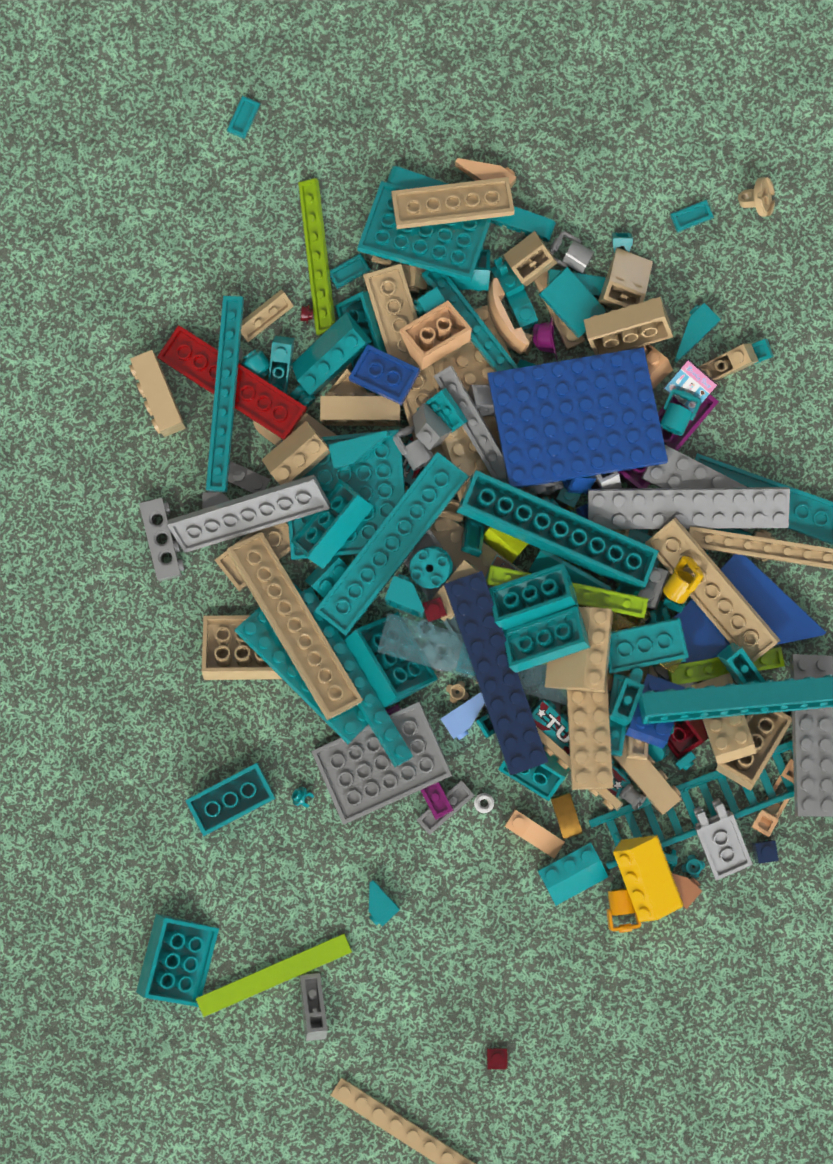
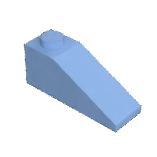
(462, 718)

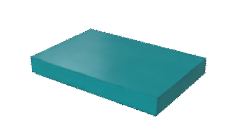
(571, 301)

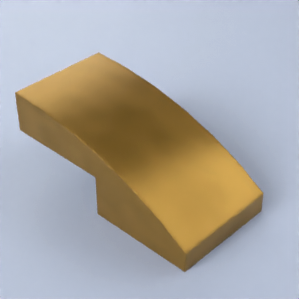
(566, 815)

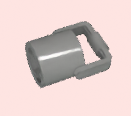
(577, 255)
(416, 452)

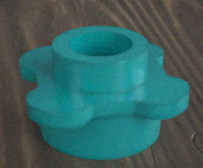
(699, 865)

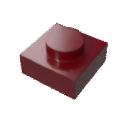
(434, 609)
(497, 1058)

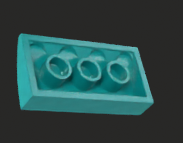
(546, 639)

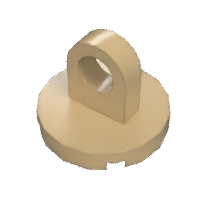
(759, 197)

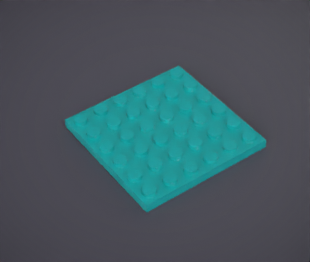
(375, 478)

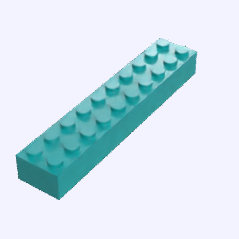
(557, 531)

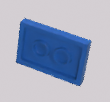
(384, 374)

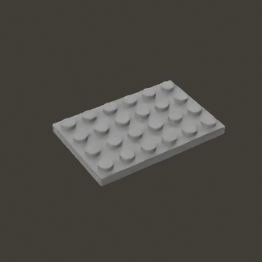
(363, 776)

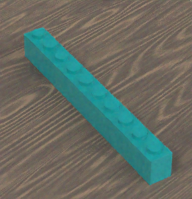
(736, 699)

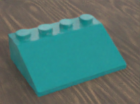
(388, 675)
(177, 960)

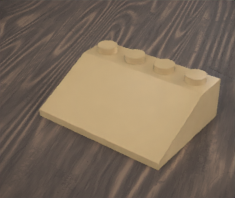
(227, 654)
(589, 667)

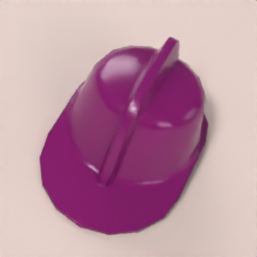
(544, 337)

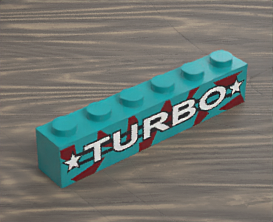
(556, 728)

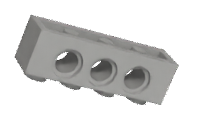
(149, 511)

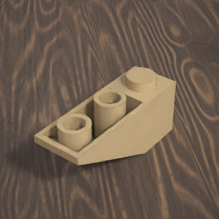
(730, 362)

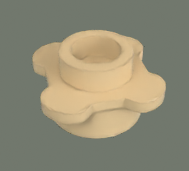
(462, 693)

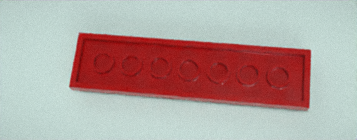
(254, 395)

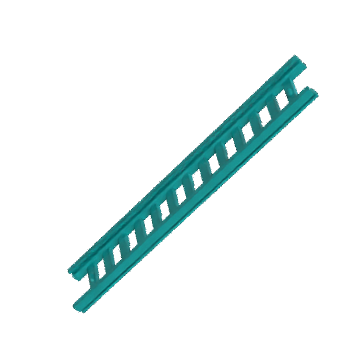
(608, 818)

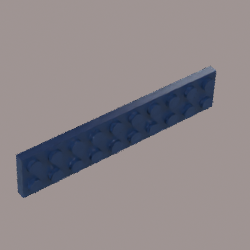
(496, 680)

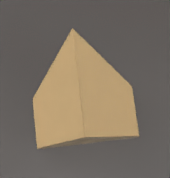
(344, 386)

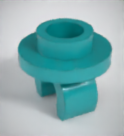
(299, 796)

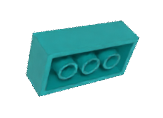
(230, 799)

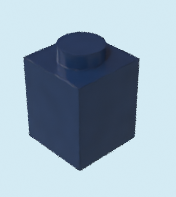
(765, 851)

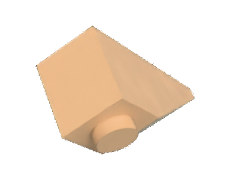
(484, 171)
(534, 833)

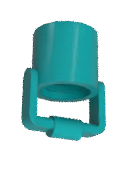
(676, 416)

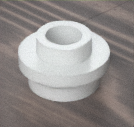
(489, 807)

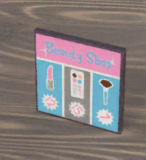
(693, 380)

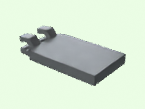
(721, 841)

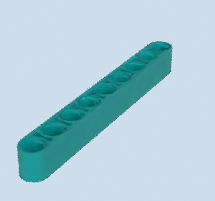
(519, 222)

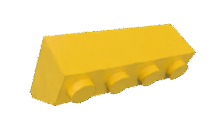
(647, 877)

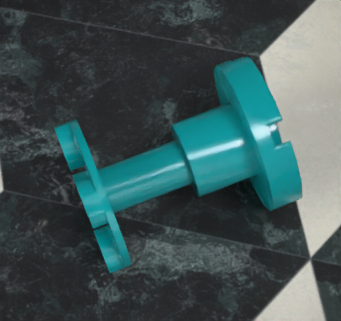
(439, 559)

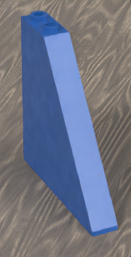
(765, 597)

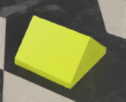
(504, 544)

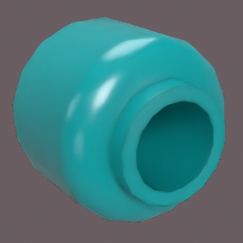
(257, 363)

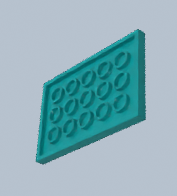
(440, 248)

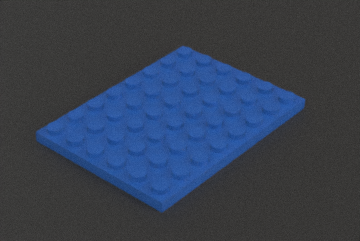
(577, 418)

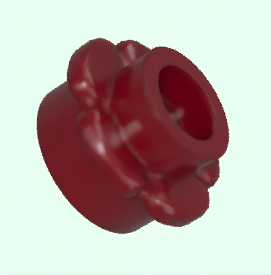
(306, 313)

